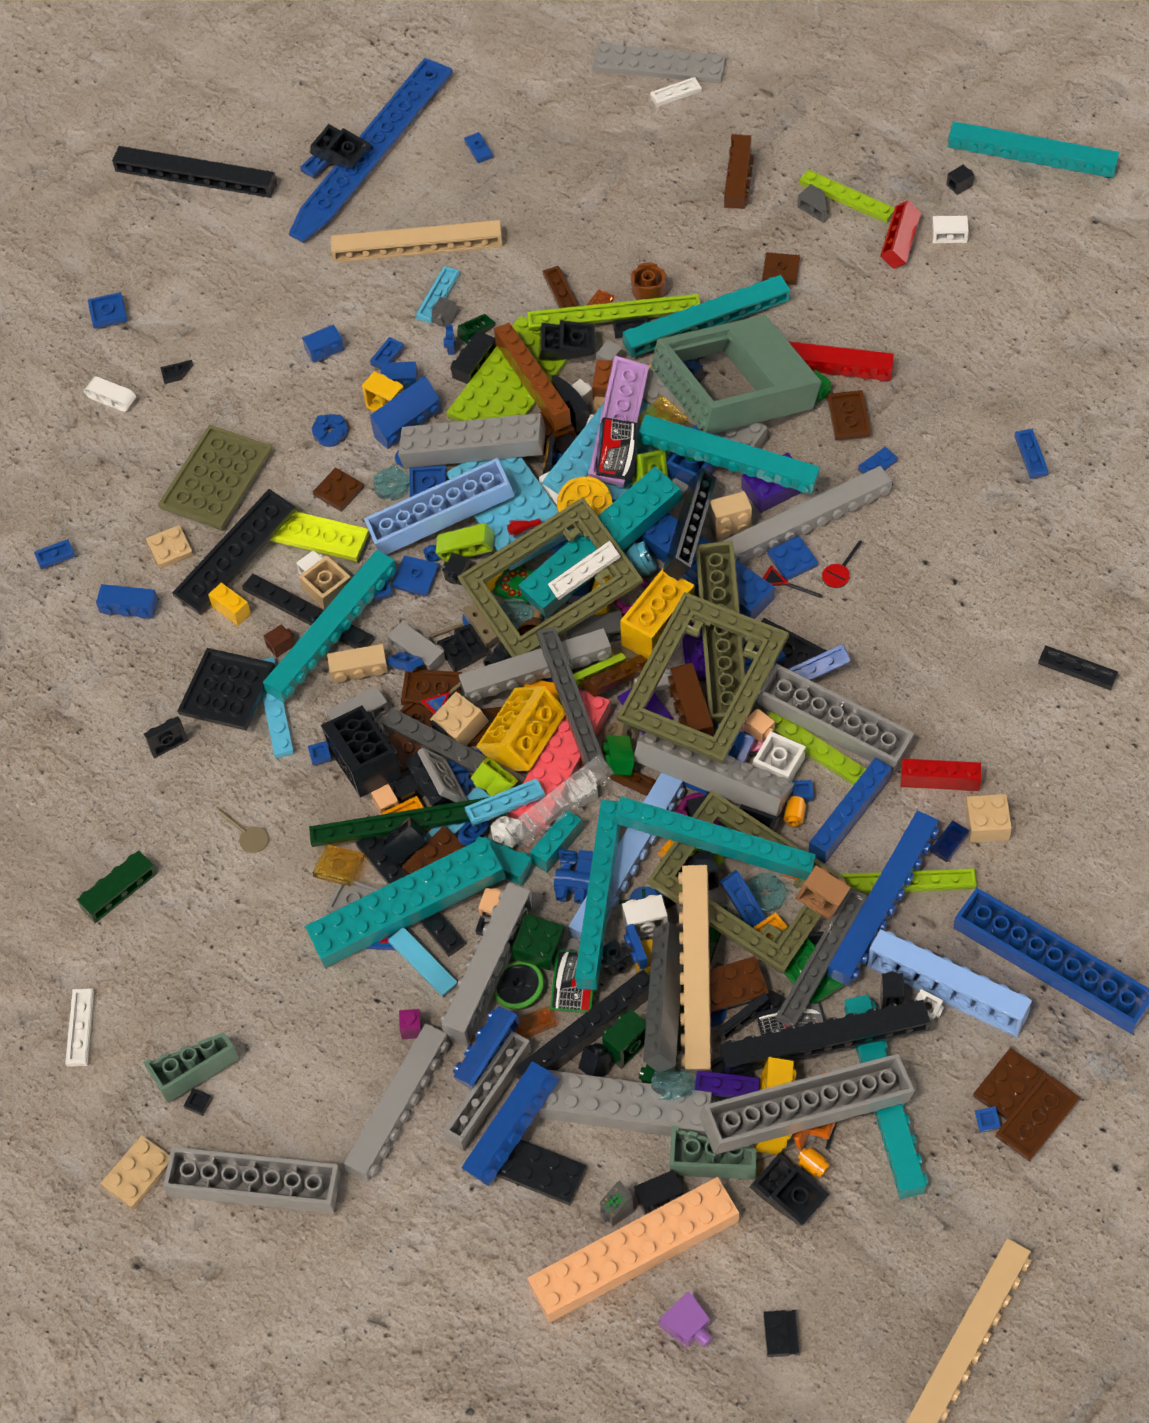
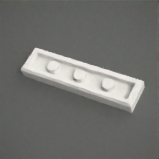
(584, 570)
(79, 1027)

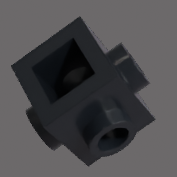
(615, 957)

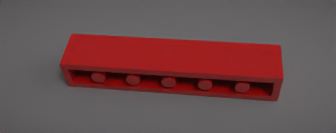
(846, 361)

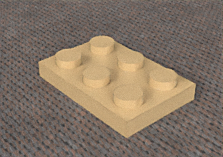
(136, 1172)

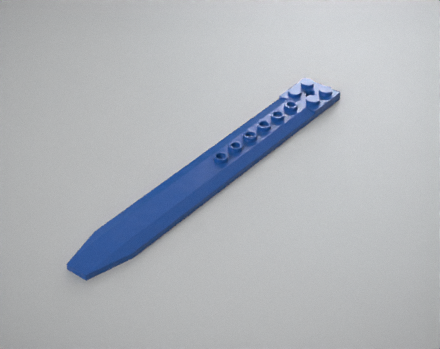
(381, 135)

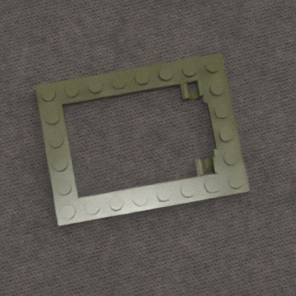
(586, 523)
(702, 612)
(773, 952)

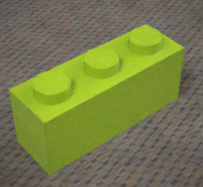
(465, 542)

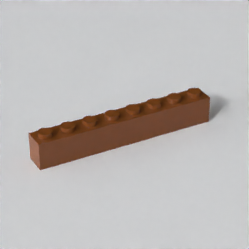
(532, 376)

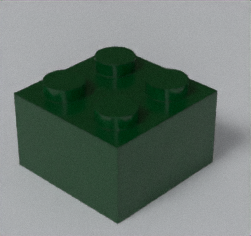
(538, 941)
(625, 1038)

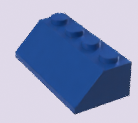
(408, 408)
(488, 1043)

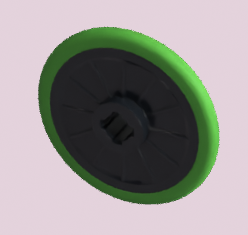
(526, 992)

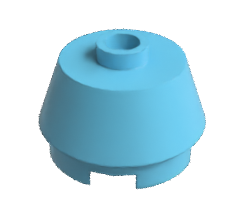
(641, 559)

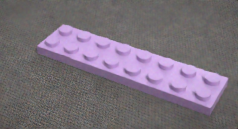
(621, 401)

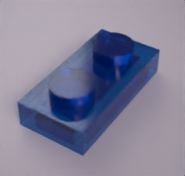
(949, 841)

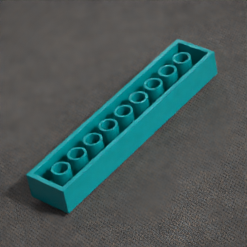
(625, 521)
(405, 902)

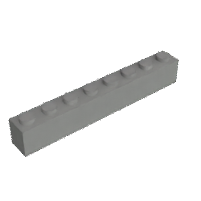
(532, 666)
(396, 1103)

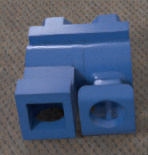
(571, 881)

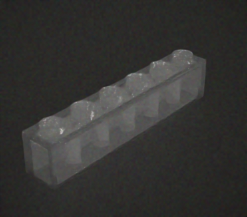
(559, 800)

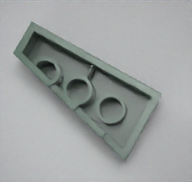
(192, 1065)
(694, 1157)

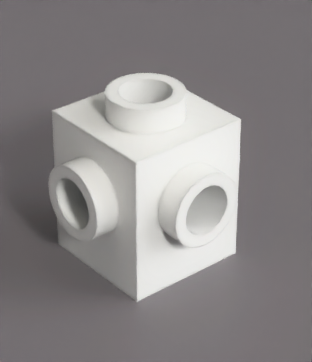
(499, 832)

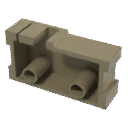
(480, 625)

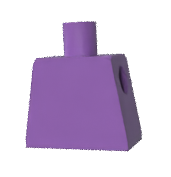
(687, 1322)

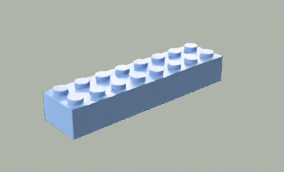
(439, 507)
(951, 983)

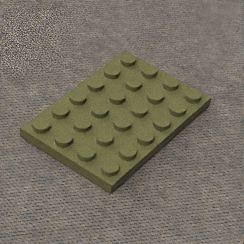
(215, 477)

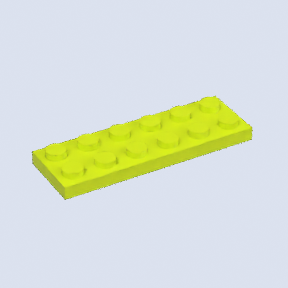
(323, 536)

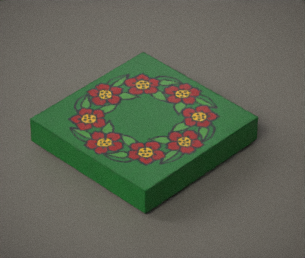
(508, 584)

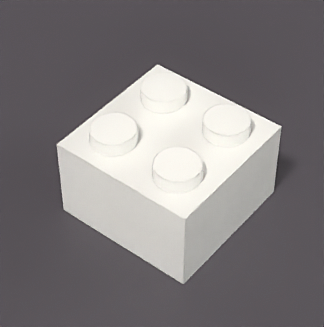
(780, 756)
(645, 915)

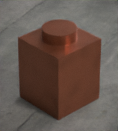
(279, 640)

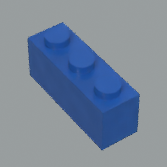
(127, 601)

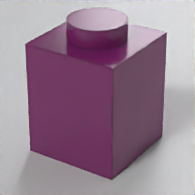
(410, 1023)

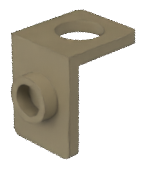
(620, 729)

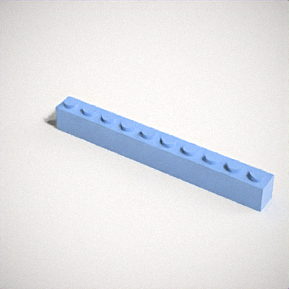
(634, 846)

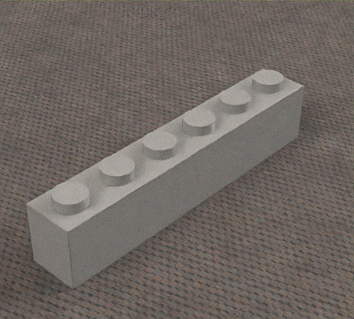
(487, 1091)

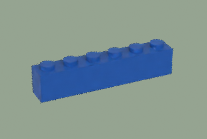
(850, 810)
(510, 1123)

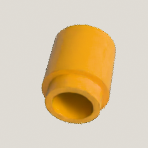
(795, 811)
(813, 1162)

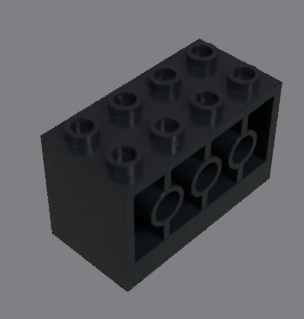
(362, 750)

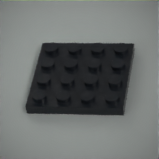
(226, 689)

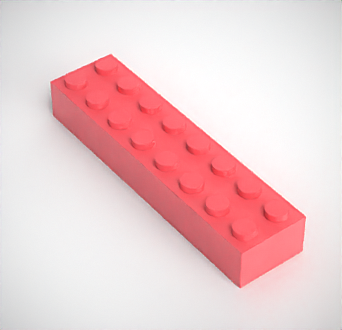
(560, 755)

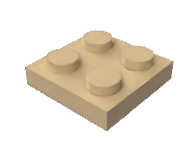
(169, 546)

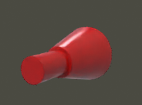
(518, 527)

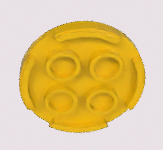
(590, 488)

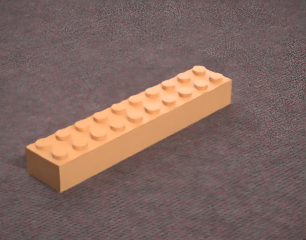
(633, 1249)

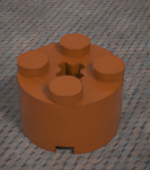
(648, 281)

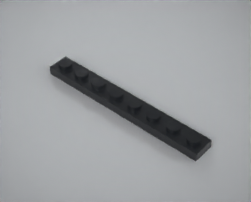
(300, 609)
(391, 872)

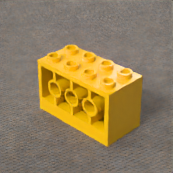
(651, 612)
(522, 728)

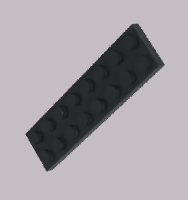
(235, 550)

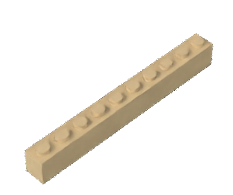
(416, 241)
(696, 969)
(971, 1334)

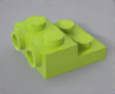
(647, 461)

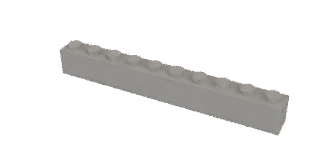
(811, 514)

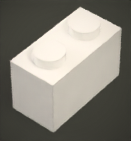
(949, 229)

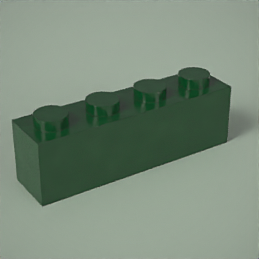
(116, 886)

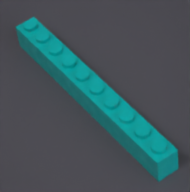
(1033, 149)
(707, 314)
(728, 454)
(329, 626)
(714, 838)
(598, 898)
(892, 1121)

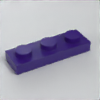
(725, 1084)

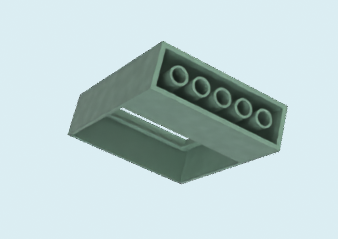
(763, 357)

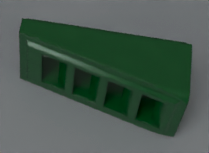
(464, 330)

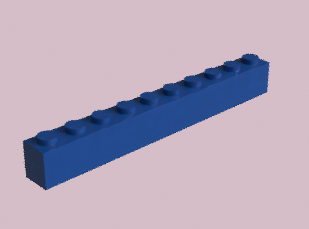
(883, 897)

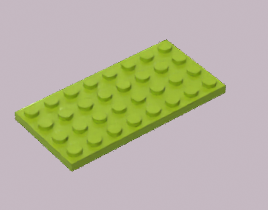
(496, 387)

